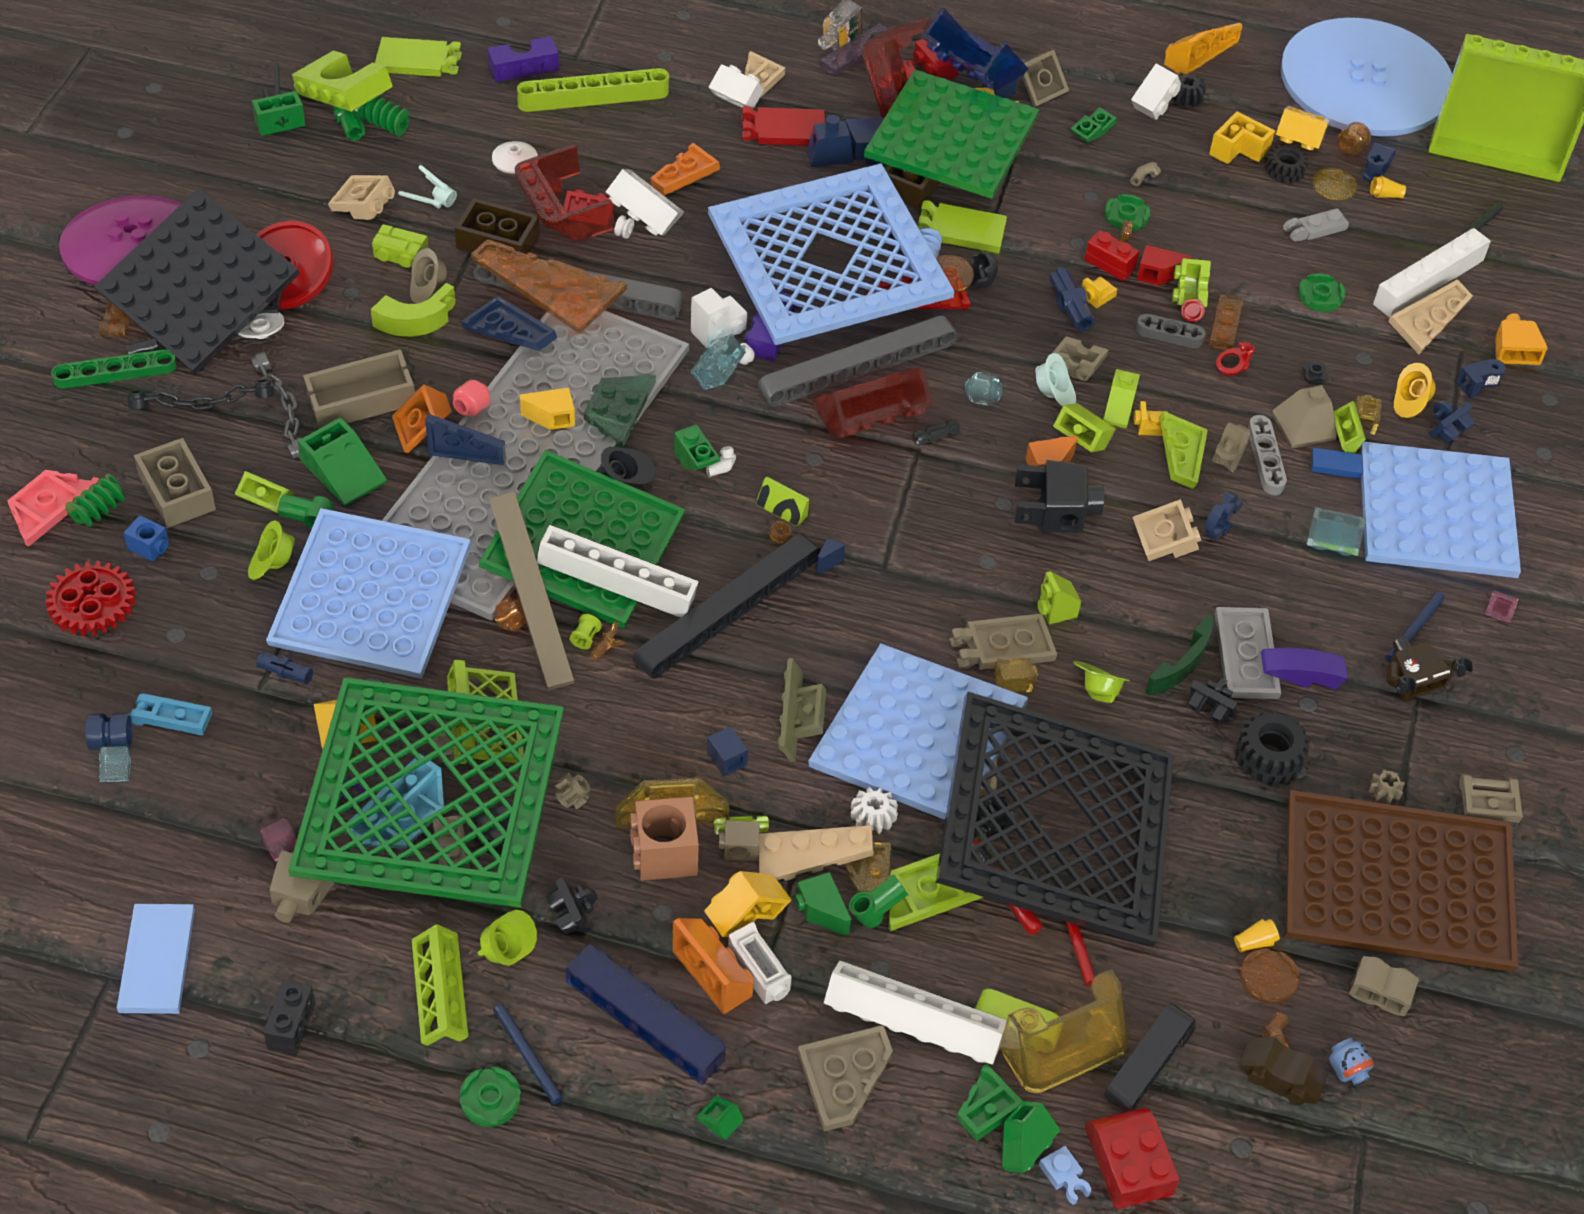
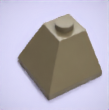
(1044, 78)
(1306, 418)

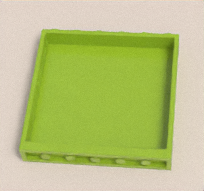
(1511, 108)

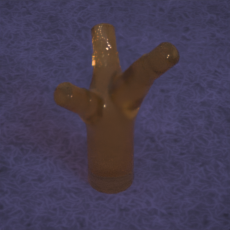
(606, 643)

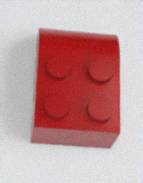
(1132, 1157)

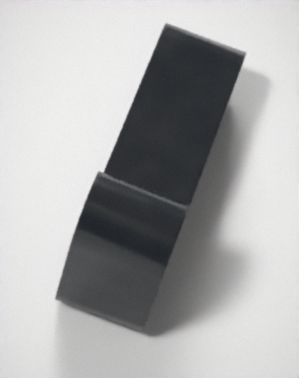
(1146, 1062)

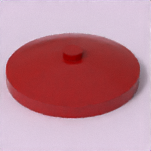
(308, 252)

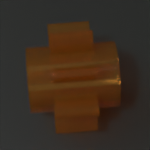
(510, 614)

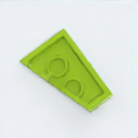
(1183, 448)

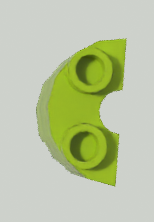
(1192, 281)

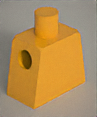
(1519, 342)

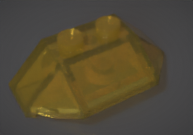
(706, 800)

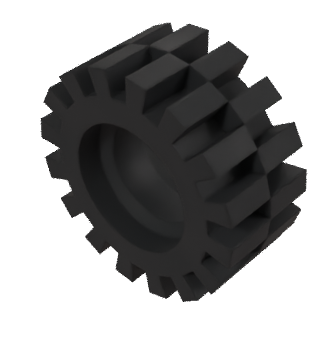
(1296, 166)

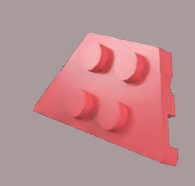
(43, 502)

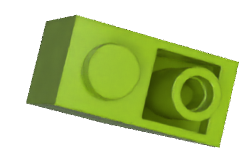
(1058, 599)

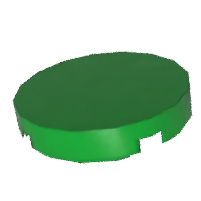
(1128, 208)
(1321, 292)
(490, 1096)

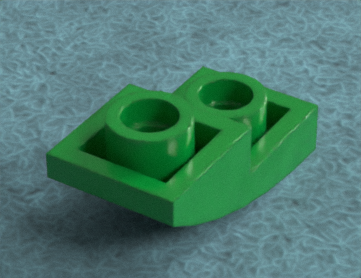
(1094, 126)

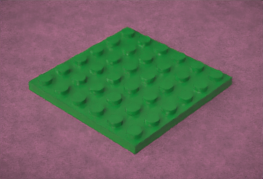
(952, 133)
(597, 510)

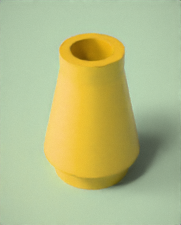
(1385, 188)
(1257, 936)

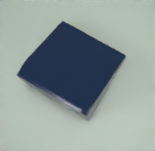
(830, 555)

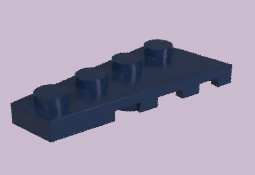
(510, 324)

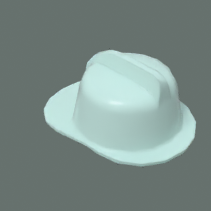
(1054, 380)

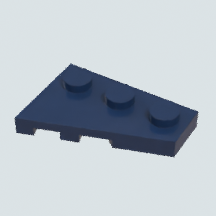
(462, 443)

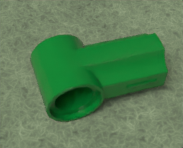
(350, 122)
(303, 509)
(871, 906)

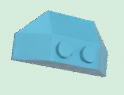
(421, 791)

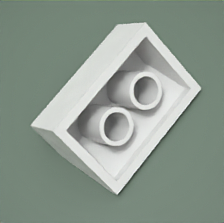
(644, 202)

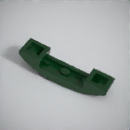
(1168, 676)

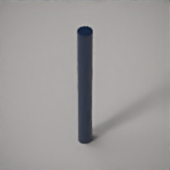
(1420, 620)
(528, 1054)

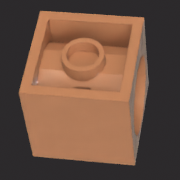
(664, 818)

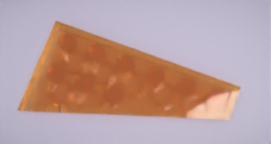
(552, 285)

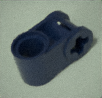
(1378, 161)

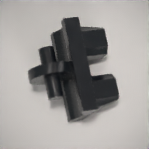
(1214, 695)
(575, 917)

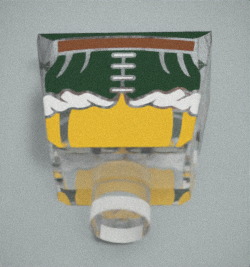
(841, 25)

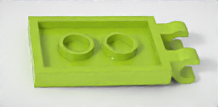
(418, 56)
(964, 226)

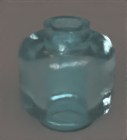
(983, 388)

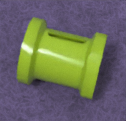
(585, 631)

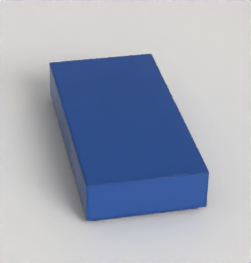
(1336, 463)

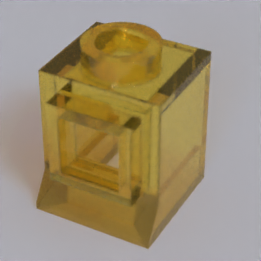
(1370, 409)
(1016, 675)

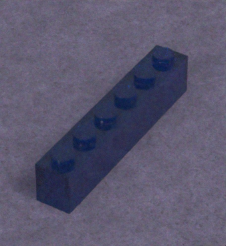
(646, 1014)

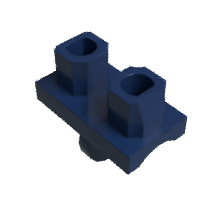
(1444, 412)

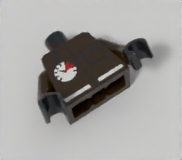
(1422, 669)

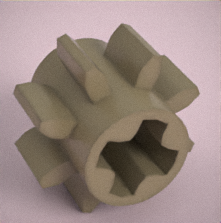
(1386, 787)
(572, 791)

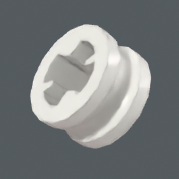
(624, 227)

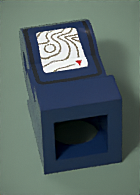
(1480, 375)

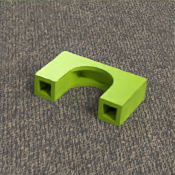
(333, 82)

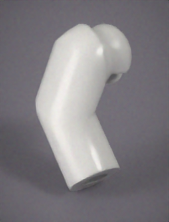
(726, 462)

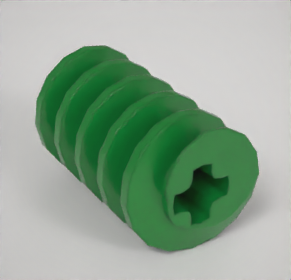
(385, 115)
(95, 500)

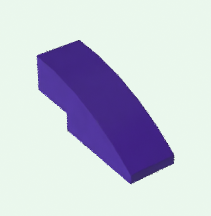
(1305, 666)

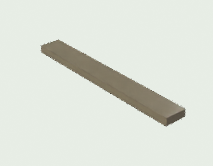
(531, 591)

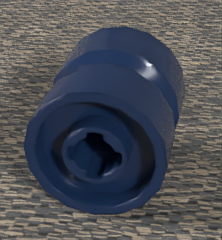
(108, 730)

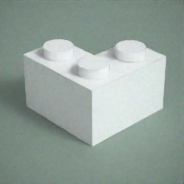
(716, 317)

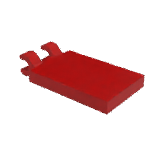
(780, 125)

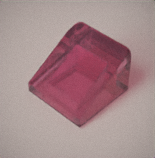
(1501, 606)
(278, 837)

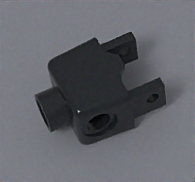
(1063, 499)

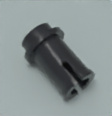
(143, 346)

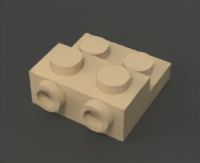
(363, 196)
(1167, 531)

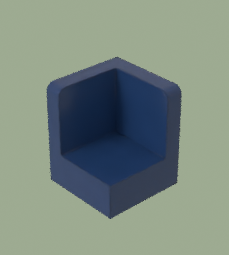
(727, 751)

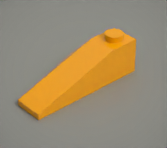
(1199, 48)

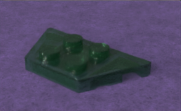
(618, 405)

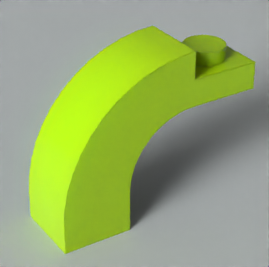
(414, 319)

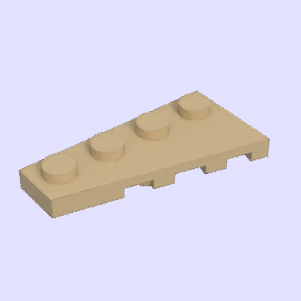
(1430, 315)

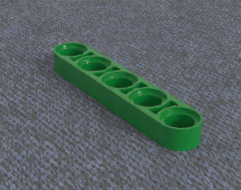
(102, 367)

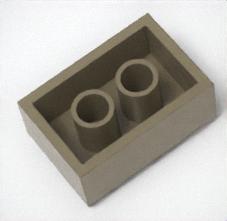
(174, 482)

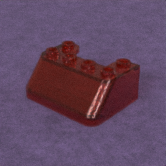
(874, 401)

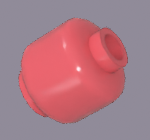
(471, 398)

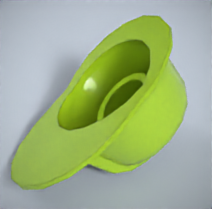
(272, 552)
(1101, 684)
(508, 938)

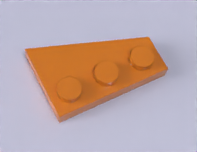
(685, 170)

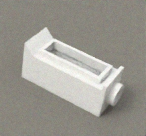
(753, 953)

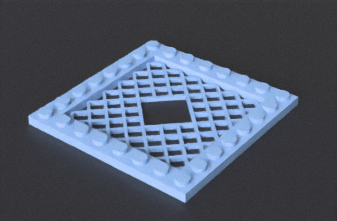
(790, 326)

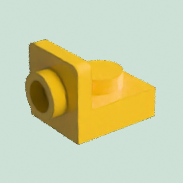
(1098, 291)
(1147, 421)

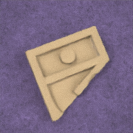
(765, 70)

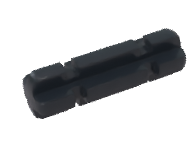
(936, 432)

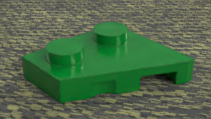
(987, 1104)

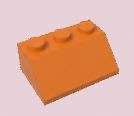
(711, 963)

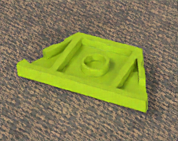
(925, 895)

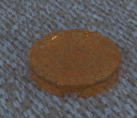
(1269, 976)

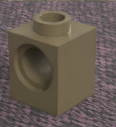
(740, 840)

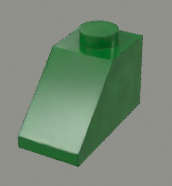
(822, 904)

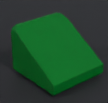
(721, 1117)

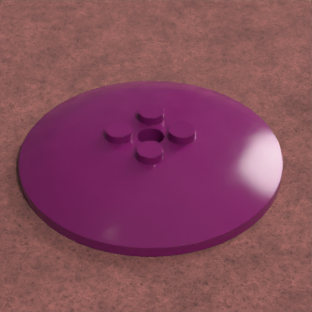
(100, 235)

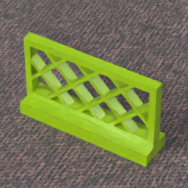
(459, 682)

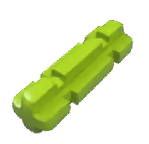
(719, 823)

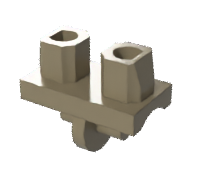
(1231, 446)

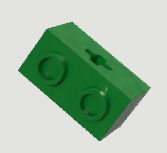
(278, 113)

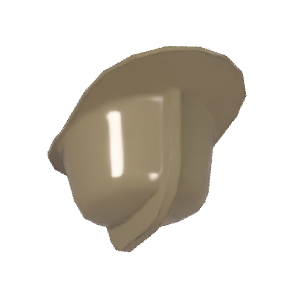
(427, 275)

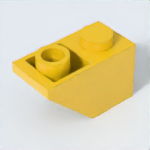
(549, 408)

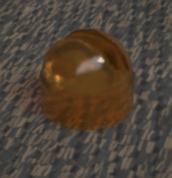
(785, 531)

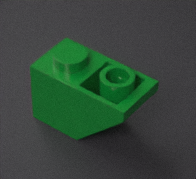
(694, 449)
(1026, 1136)

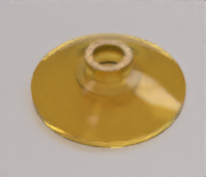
(1334, 184)

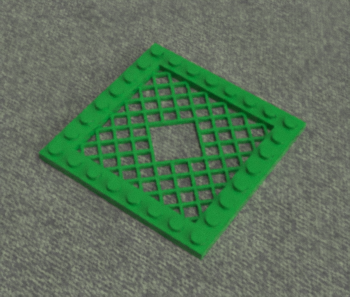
(502, 887)

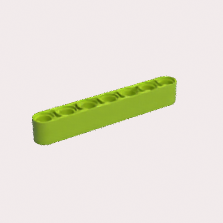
(592, 90)

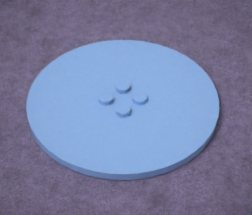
(1366, 75)

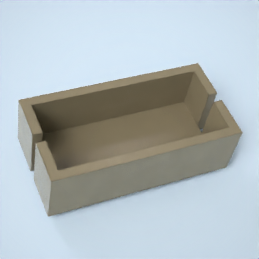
(359, 388)

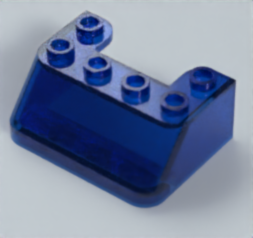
(968, 52)

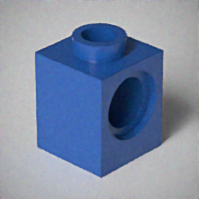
(146, 538)

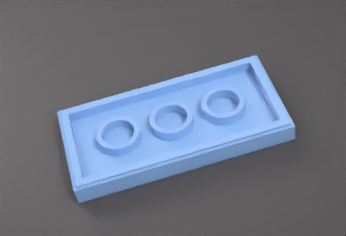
(156, 958)

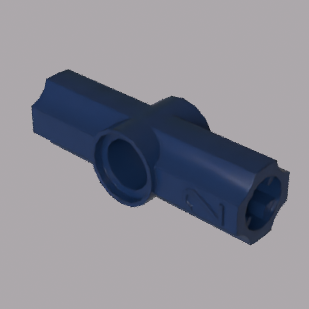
(1072, 299)

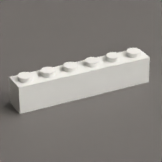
(1431, 272)
(617, 571)
(915, 1012)

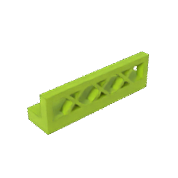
(446, 983)

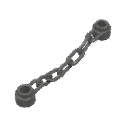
(262, 364)

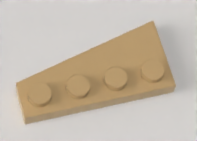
(811, 850)

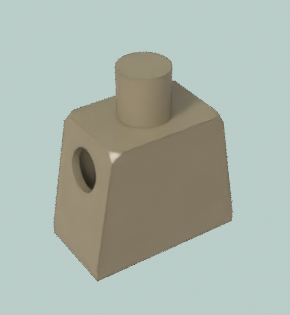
(295, 893)

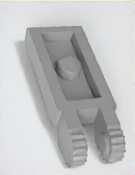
(1316, 225)

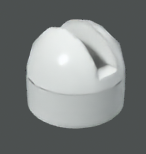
(749, 355)

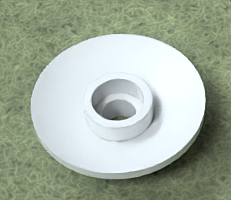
(509, 154)
(263, 325)

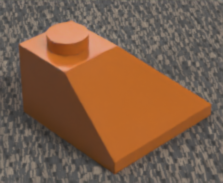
(412, 415)

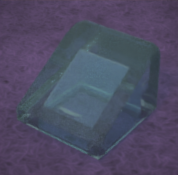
(114, 764)

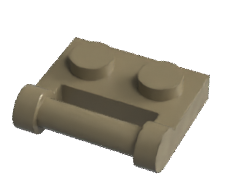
(1491, 804)

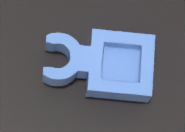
(1064, 1171)

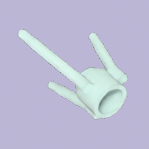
(442, 193)

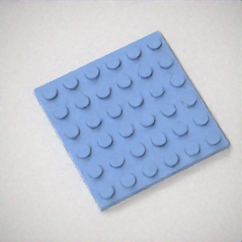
(1439, 510)
(369, 593)
(904, 729)

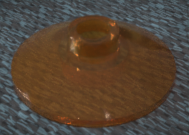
(957, 271)

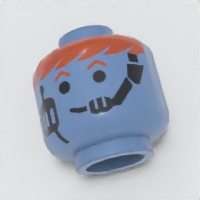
(1351, 1061)

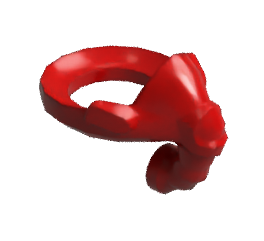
(1244, 353)

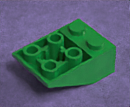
(340, 461)

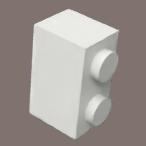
(736, 87)
(1156, 92)

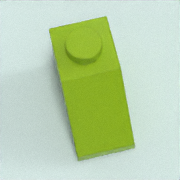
(1121, 398)

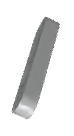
(1270, 454)

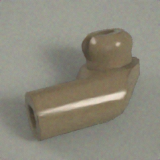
(1140, 173)

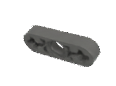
(1164, 323)

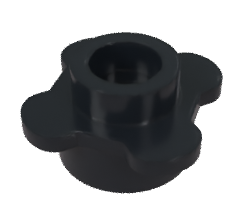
(1315, 373)

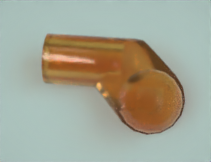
(1275, 1028)

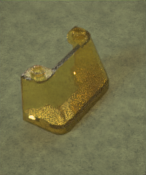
(1070, 1045)

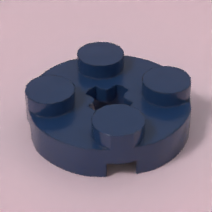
(1219, 518)

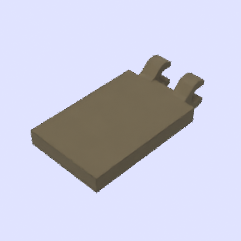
(1005, 640)

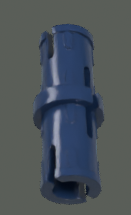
(270, 662)

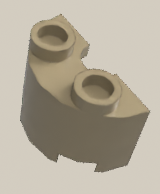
(1080, 360)

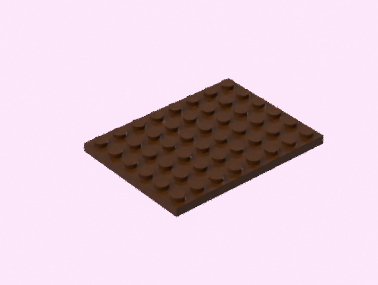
(1400, 881)

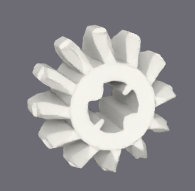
(874, 809)

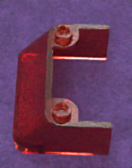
(885, 63)
(541, 182)

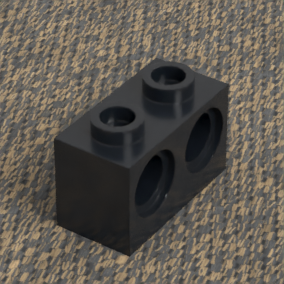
(289, 1017)

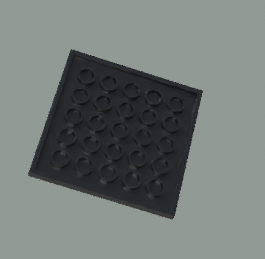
(197, 280)

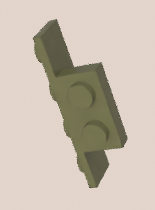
(801, 710)

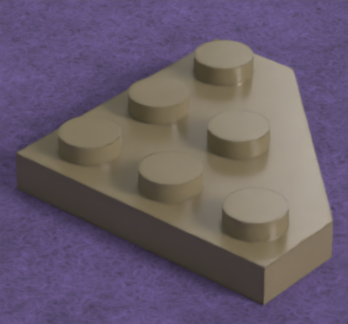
(844, 1073)

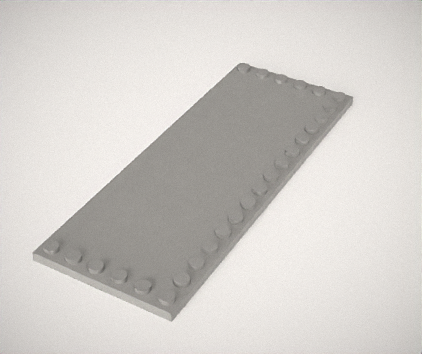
(455, 493)

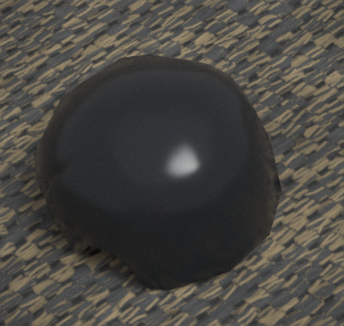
(985, 269)

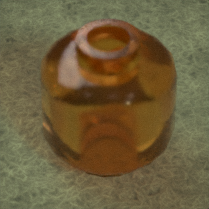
(1354, 138)

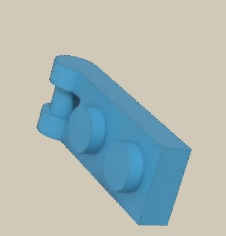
(171, 714)

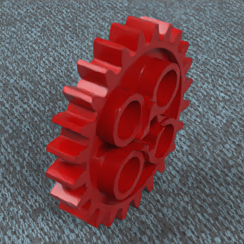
(90, 598)

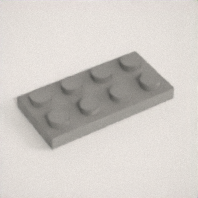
(1241, 639)

